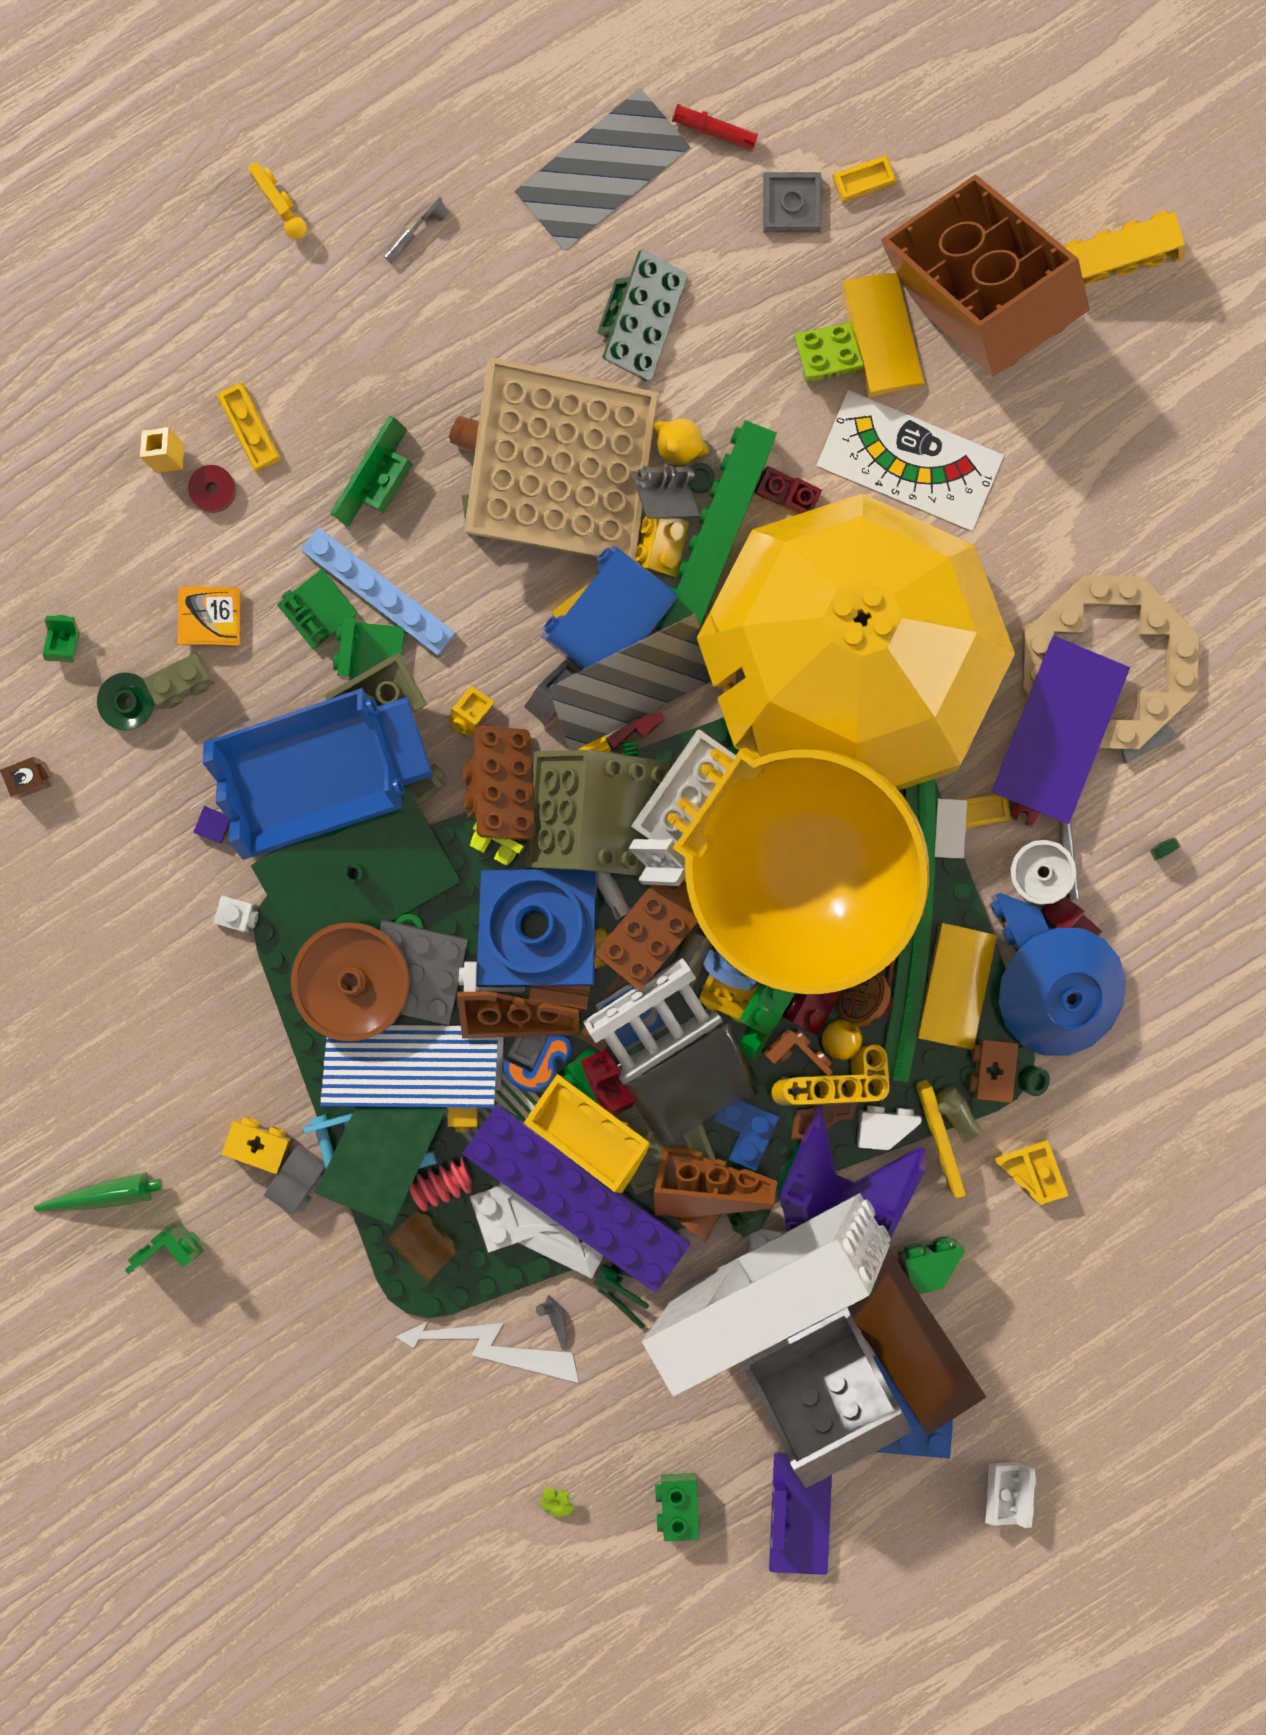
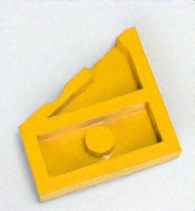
(1035, 1171)

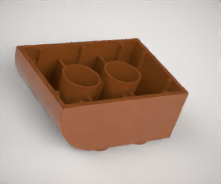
(987, 274)

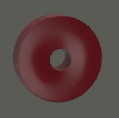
(199, 484)

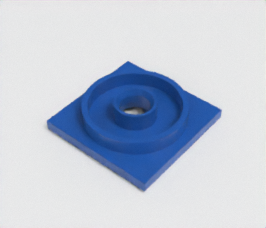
(562, 953)

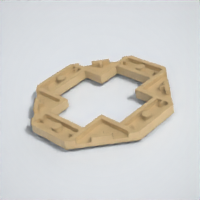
(1155, 619)

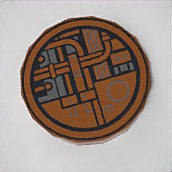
(864, 1001)

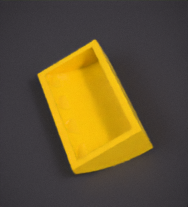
(882, 333)
(956, 986)
(588, 1134)

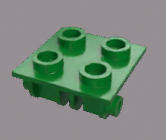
(316, 608)

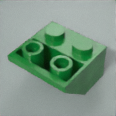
(932, 1264)

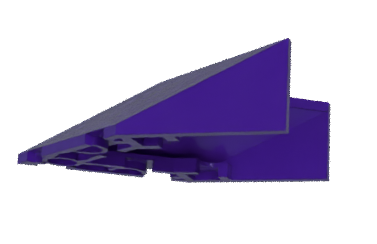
(815, 1187)

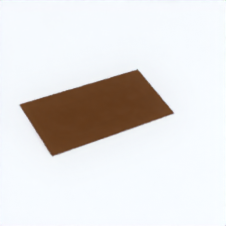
(914, 1349)

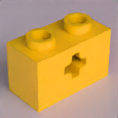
(240, 1145)

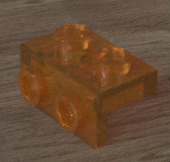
(422, 1245)

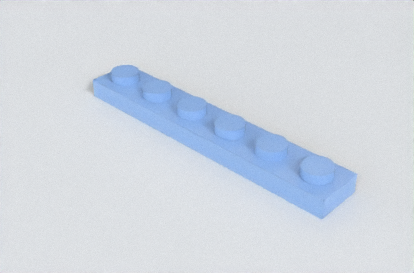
(378, 591)

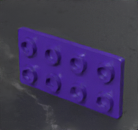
(798, 1522)

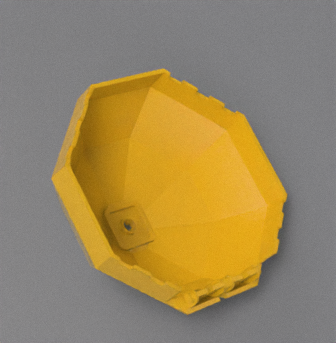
(884, 693)

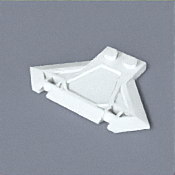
(511, 1219)

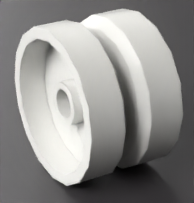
(1028, 881)

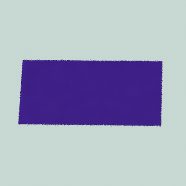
(1060, 729)

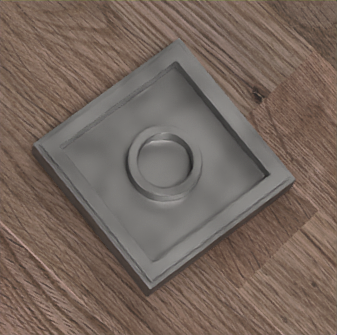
(791, 201)

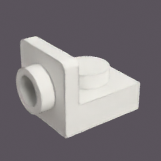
(236, 914)

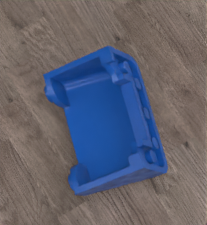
(611, 613)

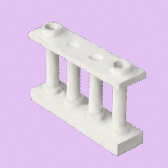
(635, 1002)

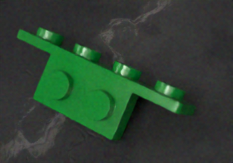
(376, 476)
(762, 1017)

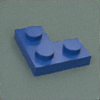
(754, 1130)

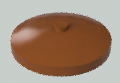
(350, 981)

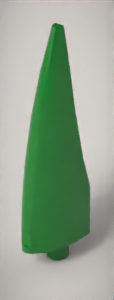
(105, 1194)

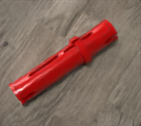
(714, 127)

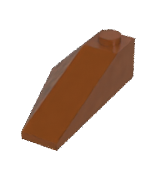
(500, 1015)
(701, 1187)

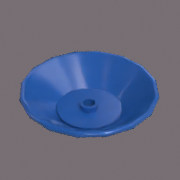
(1043, 977)

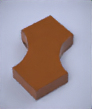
(832, 1114)

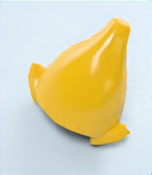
(680, 441)

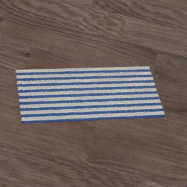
(411, 1069)

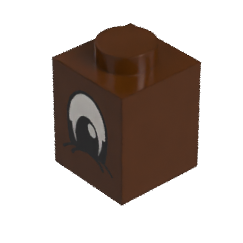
(26, 777)

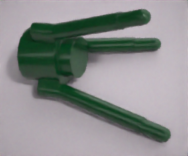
(608, 1281)

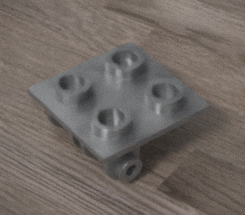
(665, 492)

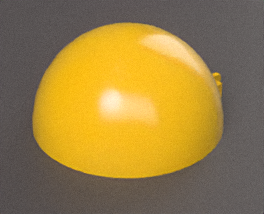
(803, 868)

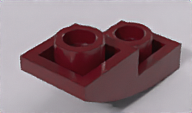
(787, 491)

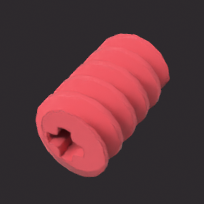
(441, 1185)

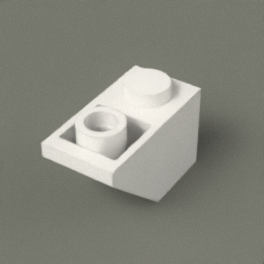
(884, 1129)

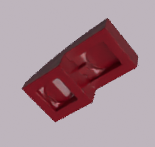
(642, 726)
(605, 1084)

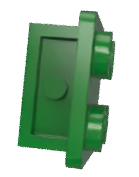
(364, 646)
(180, 1243)

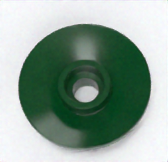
(112, 700)

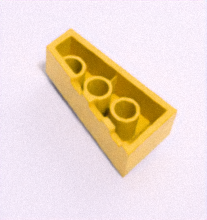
(1129, 247)

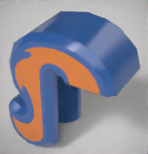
(545, 1068)

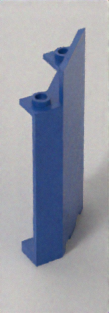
(315, 770)

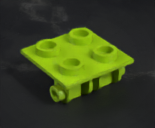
(828, 352)

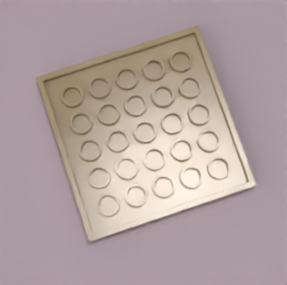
(559, 460)

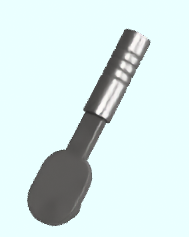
(407, 236)

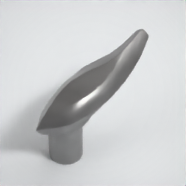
(556, 1317)

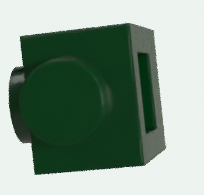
(748, 1221)

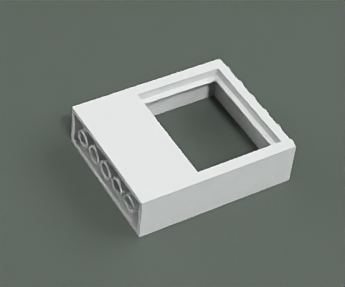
(768, 1294)

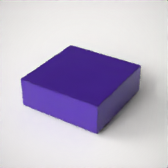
(212, 825)

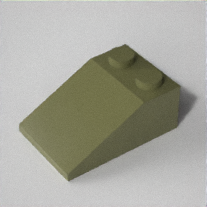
(385, 684)

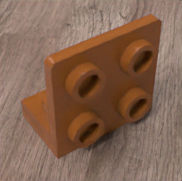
(781, 1049)

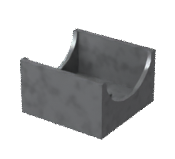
(826, 1398)

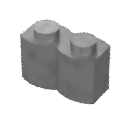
(296, 1180)

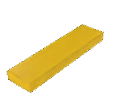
(940, 1139)

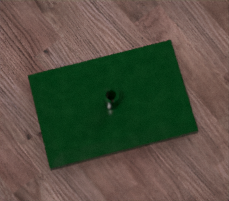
(396, 866)

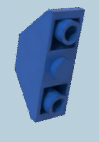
(1019, 918)

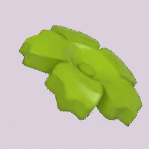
(556, 1503)

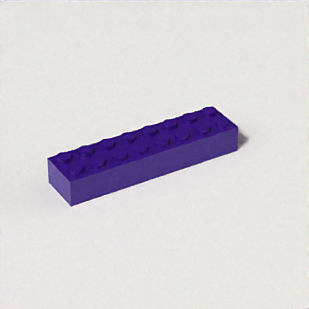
(576, 1199)

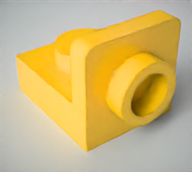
(470, 711)

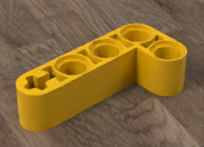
(830, 1086)

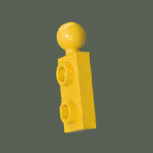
(294, 226)

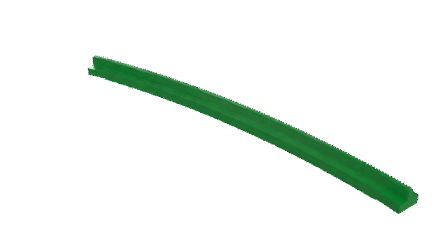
(913, 959)

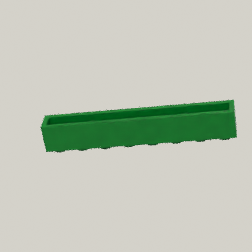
(720, 523)

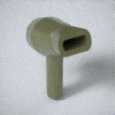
(956, 1110)

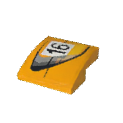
(208, 616)

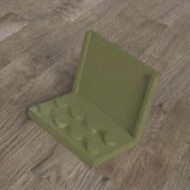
(587, 809)

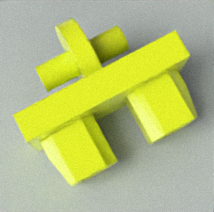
(506, 852)

